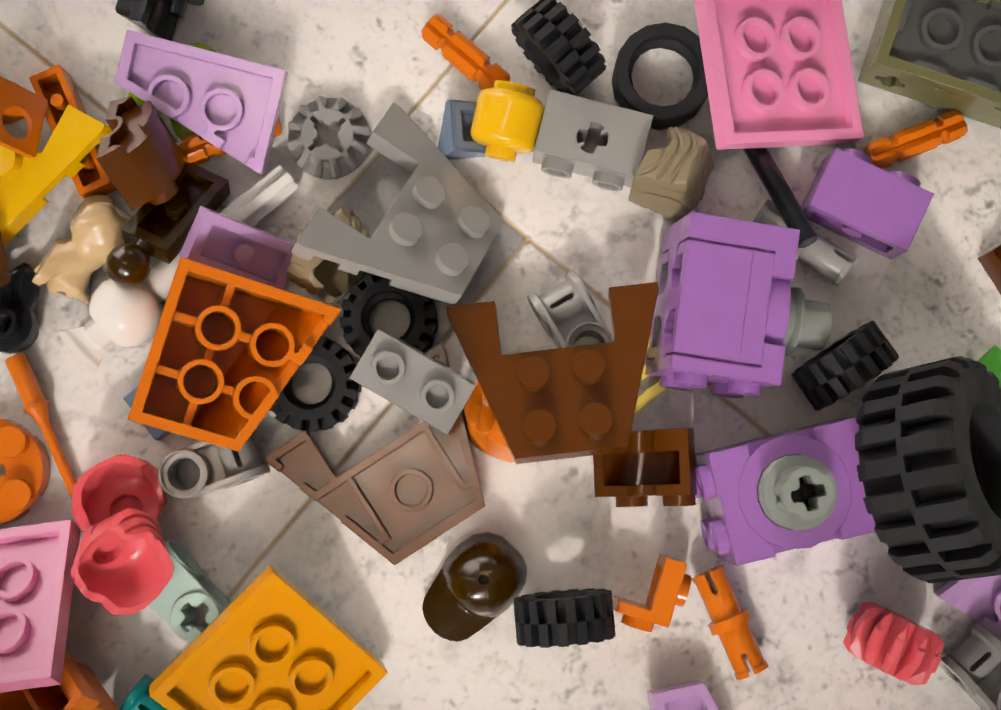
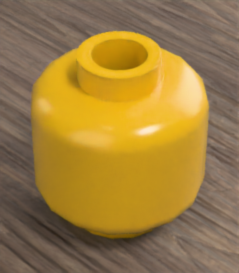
(507, 120)

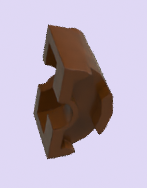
(140, 153)
(655, 464)

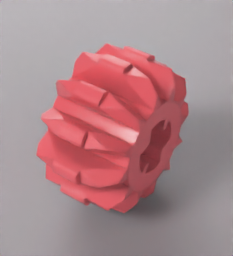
(893, 643)

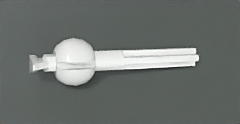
(133, 313)

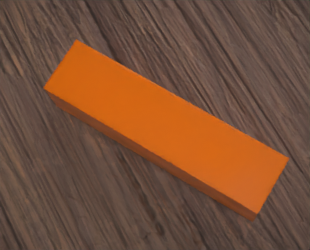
(59, 89)

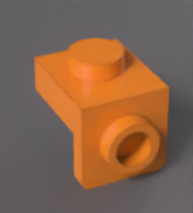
(668, 588)

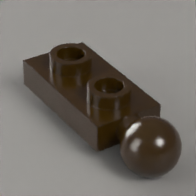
(164, 227)

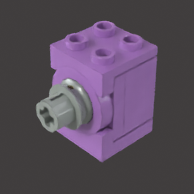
(729, 307)
(782, 492)

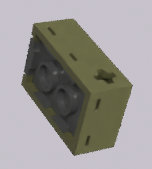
(939, 55)

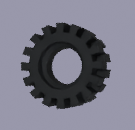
(558, 46)
(371, 293)
(845, 365)
(335, 406)
(564, 617)

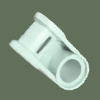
(184, 593)

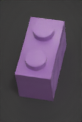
(866, 202)

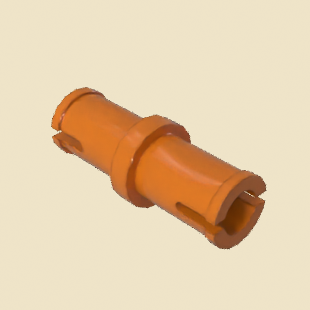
(730, 622)

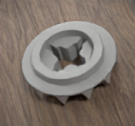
(326, 161)

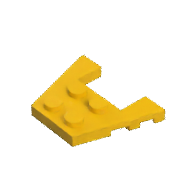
(28, 181)

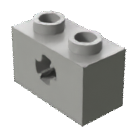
(565, 128)
(413, 380)

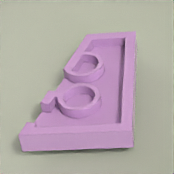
(209, 92)

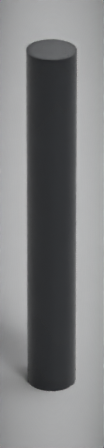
(781, 194)

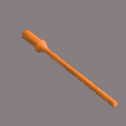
(37, 408)

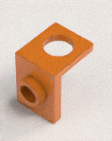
(18, 104)

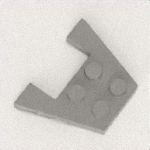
(430, 233)

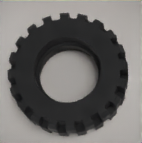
(934, 468)

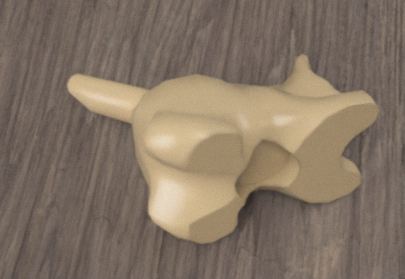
(72, 260)

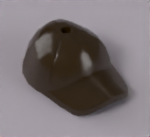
(457, 600)

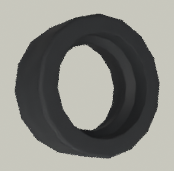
(668, 37)

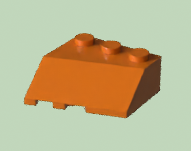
(224, 354)

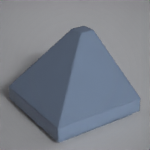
(455, 133)

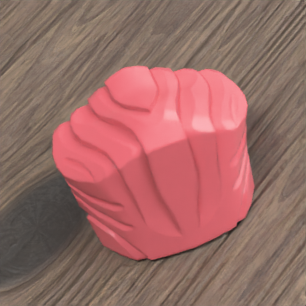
(115, 486)
(123, 562)

